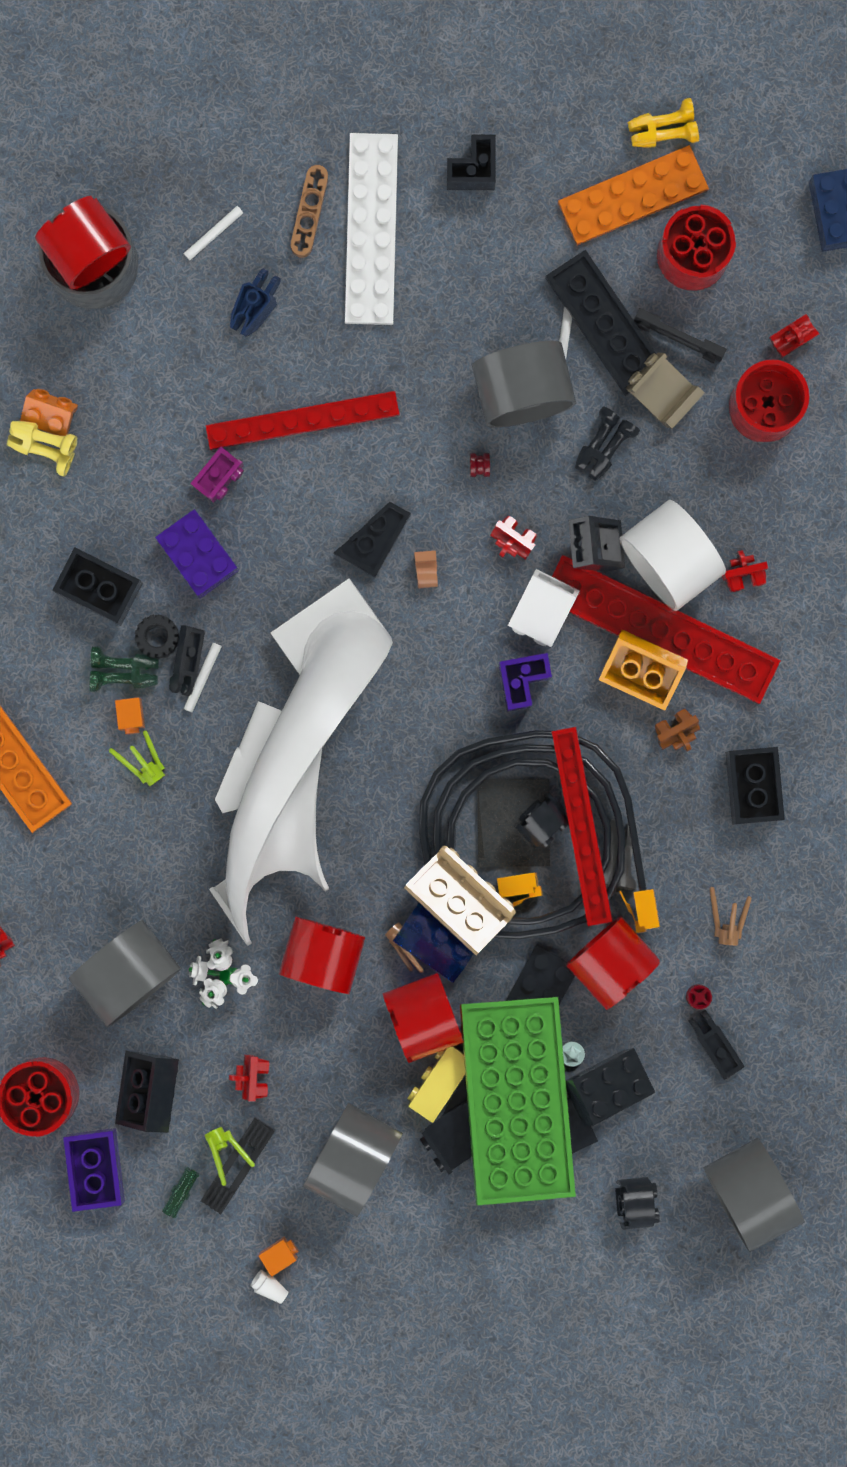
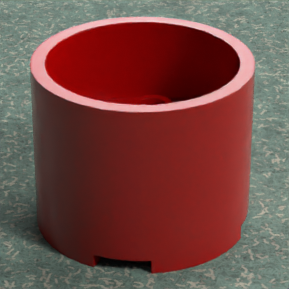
(82, 242)
(693, 267)
(773, 382)
(322, 955)
(613, 963)
(422, 1017)
(58, 1100)

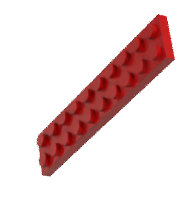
(708, 650)

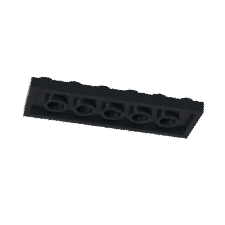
(601, 317)

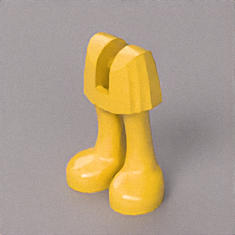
(647, 121)

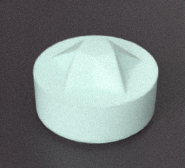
(573, 1054)

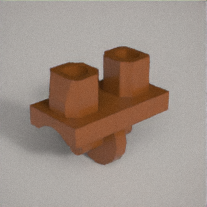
(679, 735)

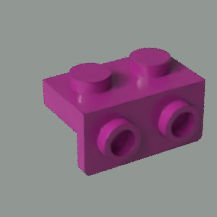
(218, 475)

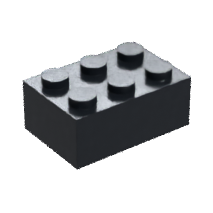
(97, 586)
(755, 785)
(609, 1087)

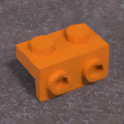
(48, 412)

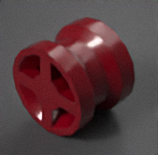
(480, 465)
(702, 999)

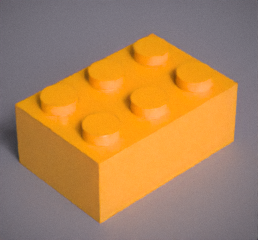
(643, 670)

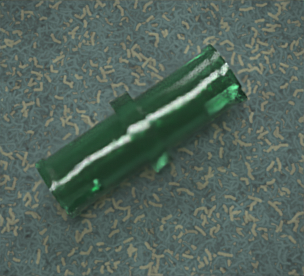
(180, 1192)

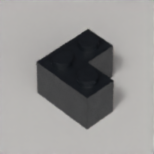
(477, 171)

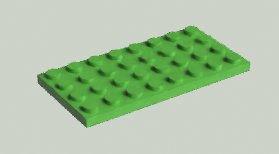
(517, 1101)

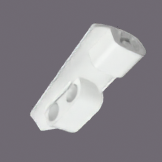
(246, 756)

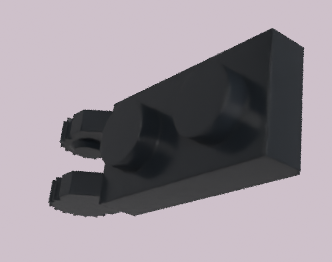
(187, 660)
(717, 1047)

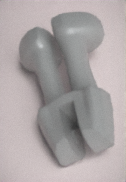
(626, 880)

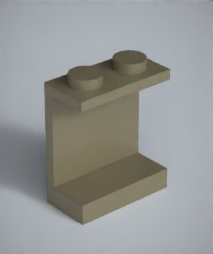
(663, 390)

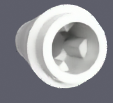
(269, 1287)

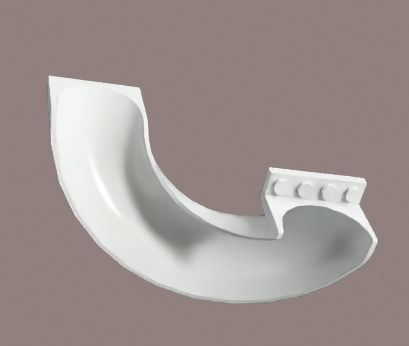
(336, 652)

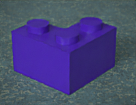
(517, 674)

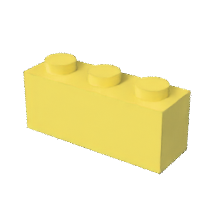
(438, 1083)

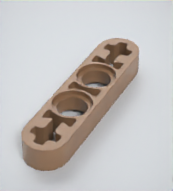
(309, 211)

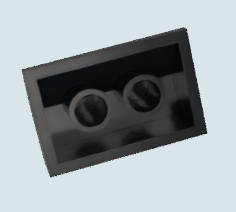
(147, 1092)

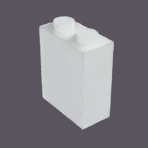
(543, 608)

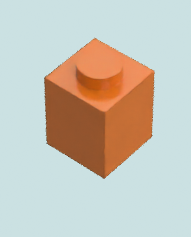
(130, 715)
(279, 1255)

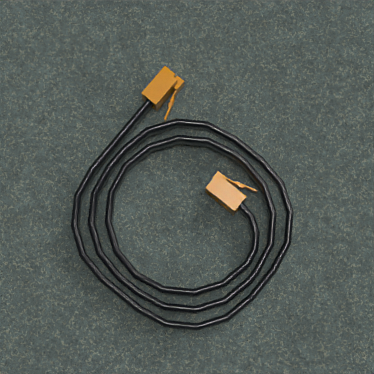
(528, 883)

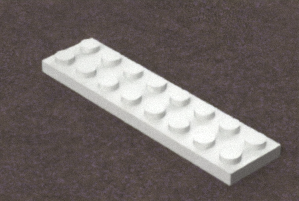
(371, 229)

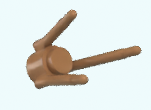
(730, 932)
(391, 934)

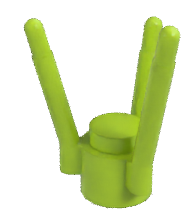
(151, 772)
(217, 1141)

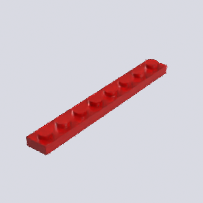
(302, 420)
(582, 826)

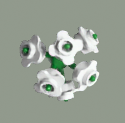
(221, 960)

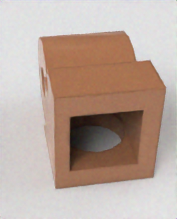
(426, 569)

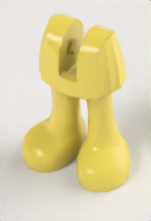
(24, 437)

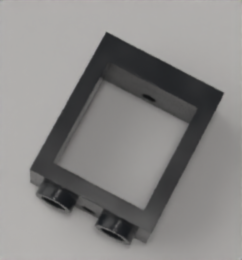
(586, 555)

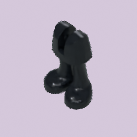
(608, 421)

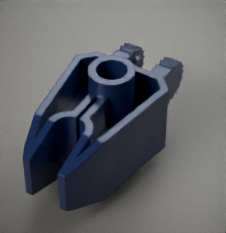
(254, 303)

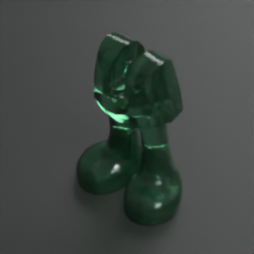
(100, 660)

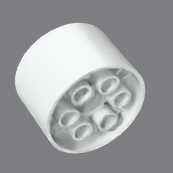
(673, 555)

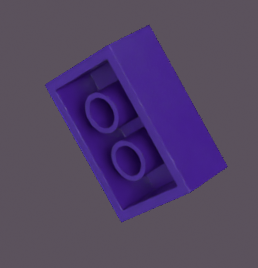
(197, 553)
(94, 1169)

